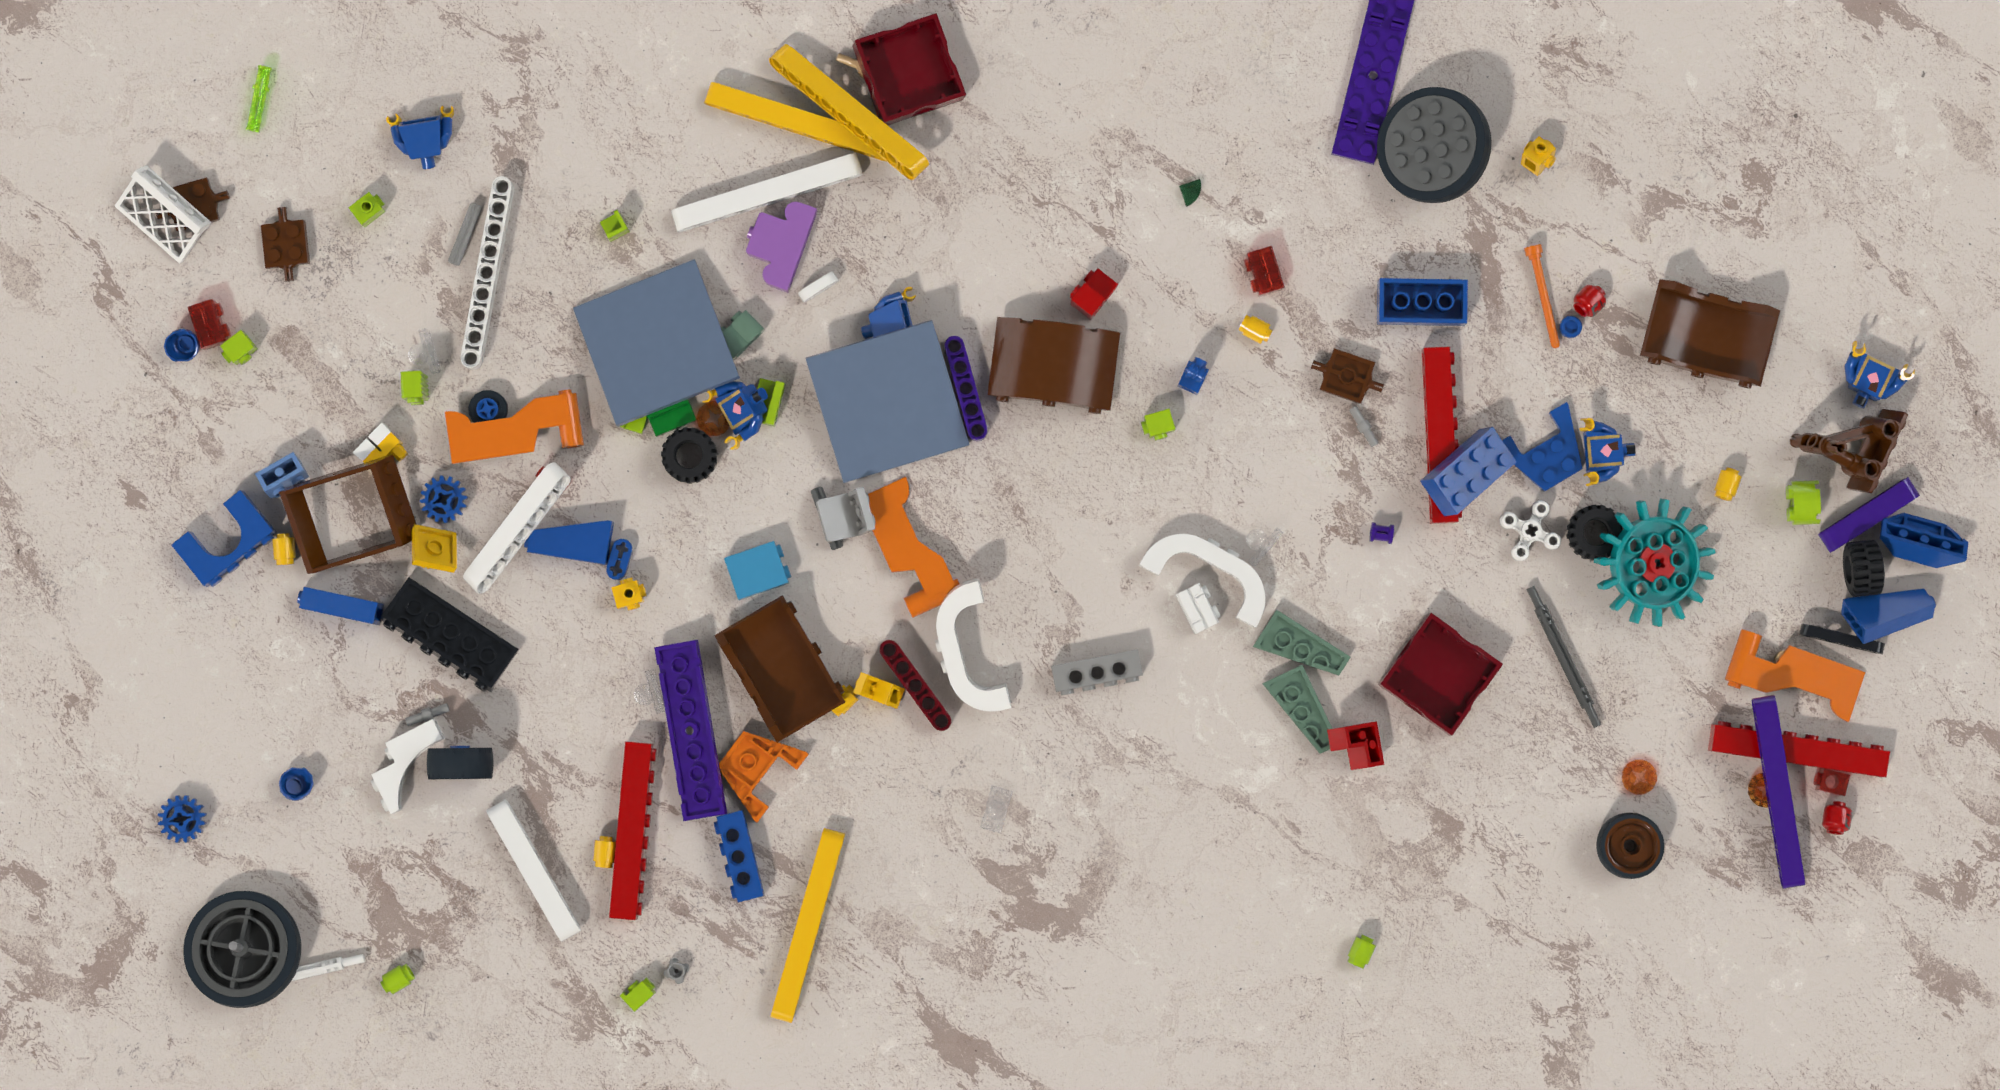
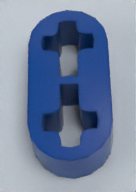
(625, 560)

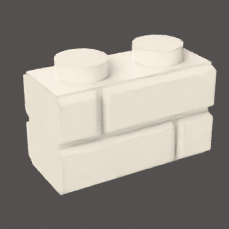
(1197, 608)

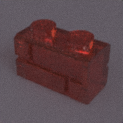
(1264, 271)
(209, 324)

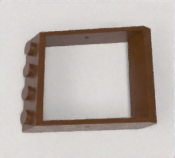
(393, 500)

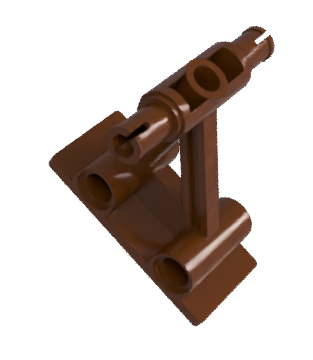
(1866, 466)

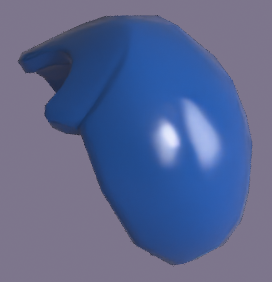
(181, 345)
(296, 783)

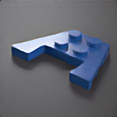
(1552, 459)

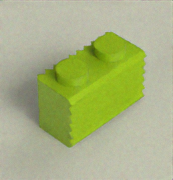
(414, 387)

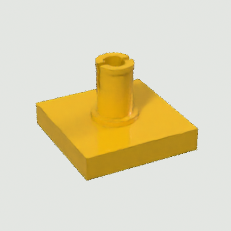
(434, 548)

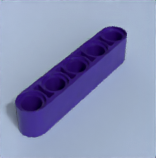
(966, 377)
(1869, 514)

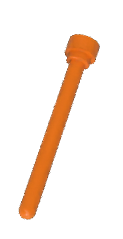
(1534, 254)

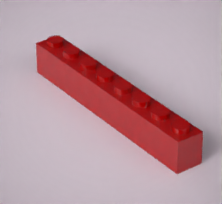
(1439, 415)
(1803, 751)
(631, 831)

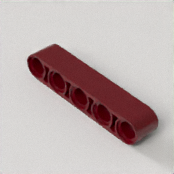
(912, 674)

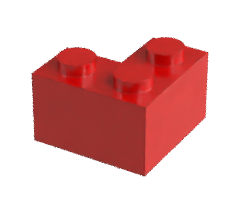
(1092, 294)
(1361, 744)

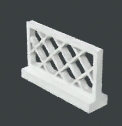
(169, 201)

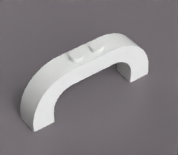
(1228, 562)
(977, 696)

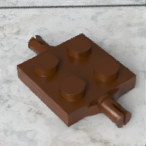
(200, 196)
(285, 244)
(1347, 376)

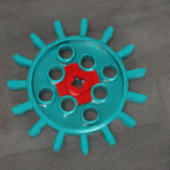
(1654, 562)

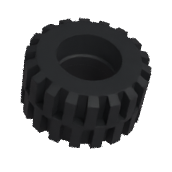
(675, 441)
(1576, 533)
(1863, 568)

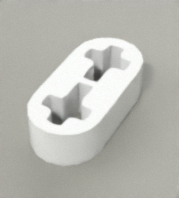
(818, 286)

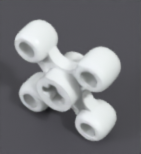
(1538, 535)

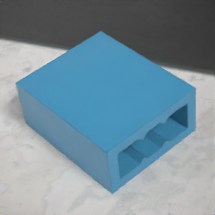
(757, 570)

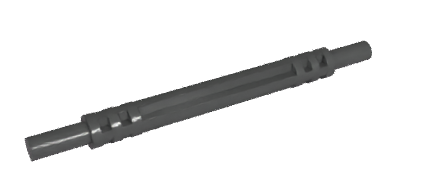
(1564, 656)

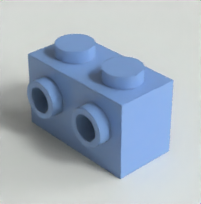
(282, 475)

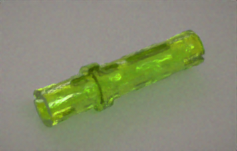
(263, 73)

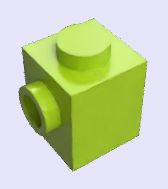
(367, 209)
(238, 348)
(1158, 424)

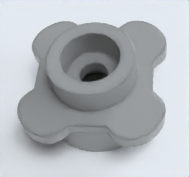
(670, 972)

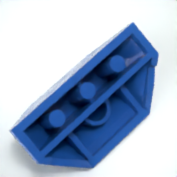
(1923, 541)

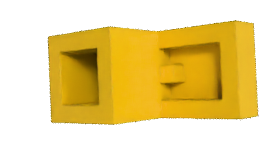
(878, 690)

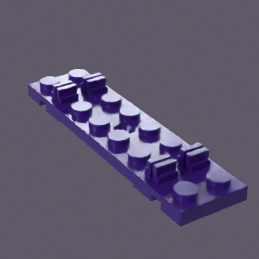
(1369, 98)
(693, 754)

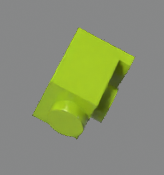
(638, 994)

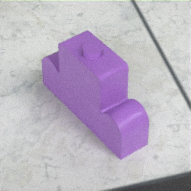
(781, 243)

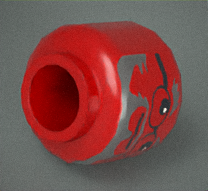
(1589, 300)
(1837, 818)

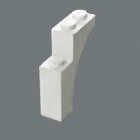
(404, 752)

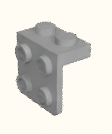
(846, 515)

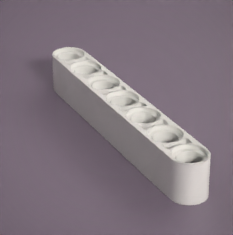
(516, 527)
(533, 870)

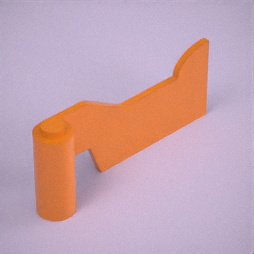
(517, 433)
(904, 550)
(1794, 669)

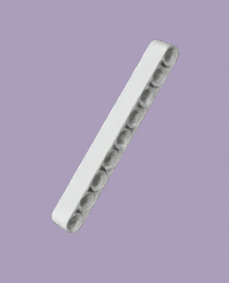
(767, 192)
(487, 262)

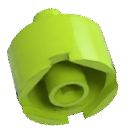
(1804, 502)

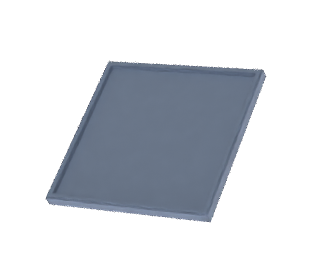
(656, 343)
(887, 401)

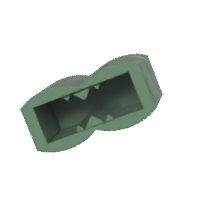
(741, 333)

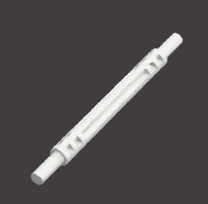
(327, 966)

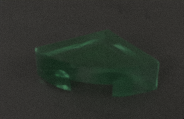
(1190, 192)

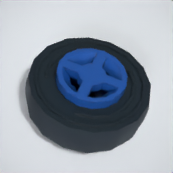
(483, 403)

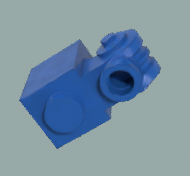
(1193, 376)

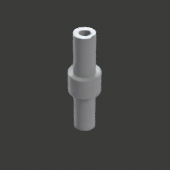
(1363, 426)
(427, 714)

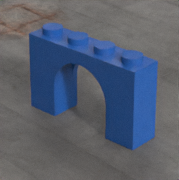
(254, 532)

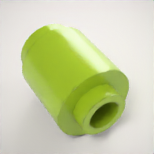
(1361, 951)
(397, 979)

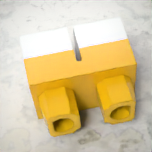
(385, 441)

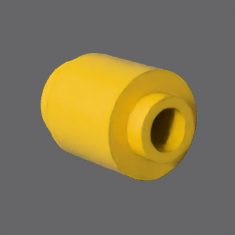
(1255, 329)
(1727, 484)
(284, 549)
(850, 699)
(604, 852)

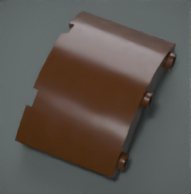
(1709, 334)
(1053, 363)
(780, 668)

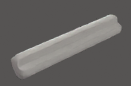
(464, 234)

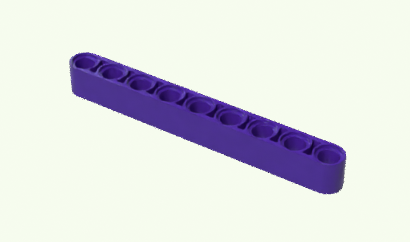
(1778, 791)

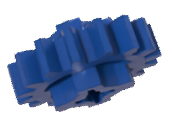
(439, 490)
(183, 827)

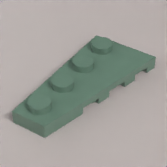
(1293, 641)
(1299, 701)

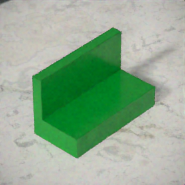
(672, 418)

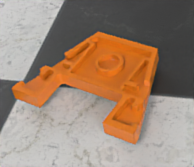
(749, 762)

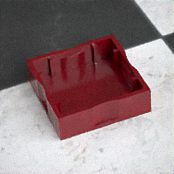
(909, 70)
(1440, 674)

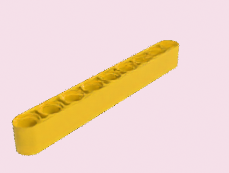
(848, 112)
(785, 118)
(807, 925)

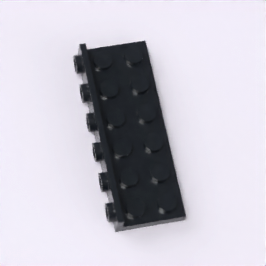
(448, 635)

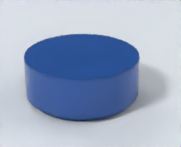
(1570, 327)

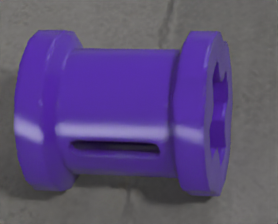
(1389, 530)

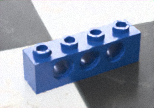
(754, 887)

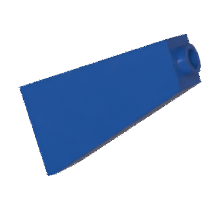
(575, 542)
(340, 605)
(1887, 612)

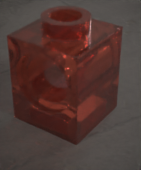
(1841, 782)

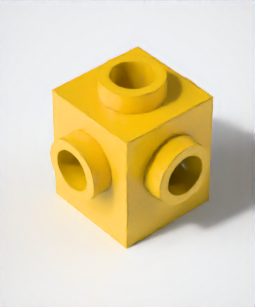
(1538, 155)
(620, 594)

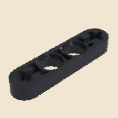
(1841, 639)

